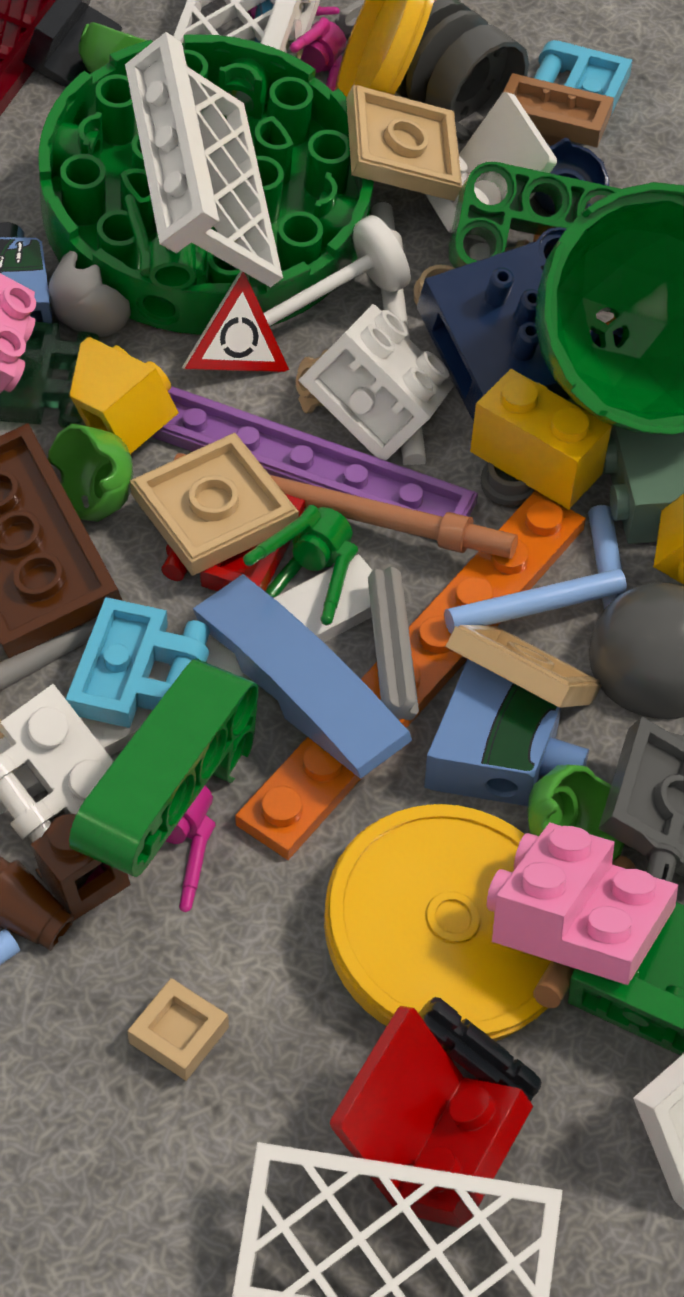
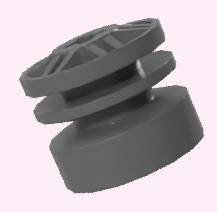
(462, 63)

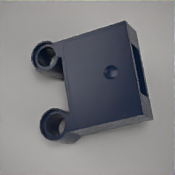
(487, 317)

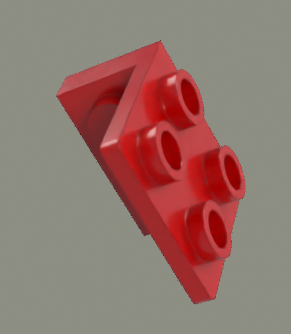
(424, 1114)

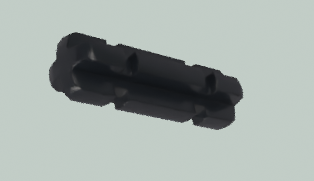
(477, 1050)

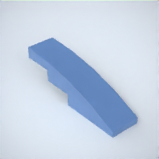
(304, 675)

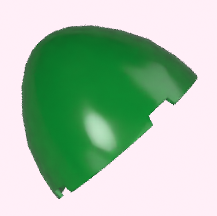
(630, 262)

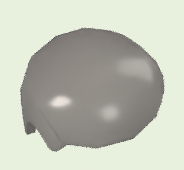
(84, 301)

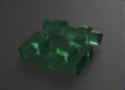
(36, 387)

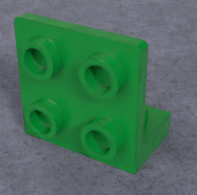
(653, 999)

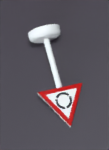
(241, 332)

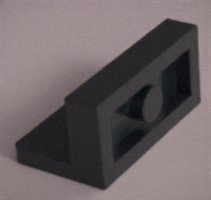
(57, 39)

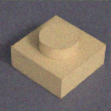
(178, 1029)

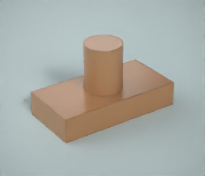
(562, 110)

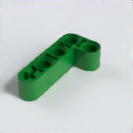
(514, 209)
(185, 740)

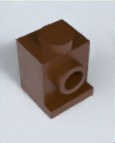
(62, 866)

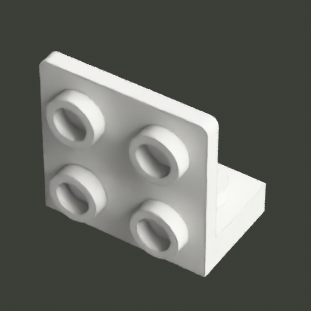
(502, 137)
(379, 382)

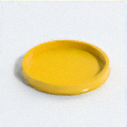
(383, 44)
(415, 922)

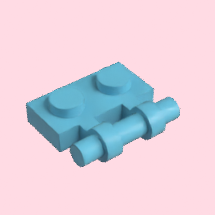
(120, 657)

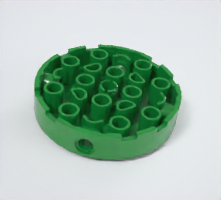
(302, 153)

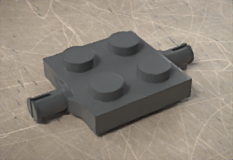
(648, 798)

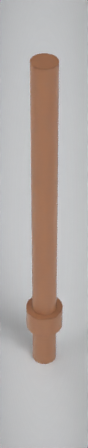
(451, 532)

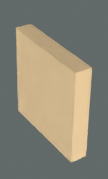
(403, 143)
(213, 503)
(524, 665)

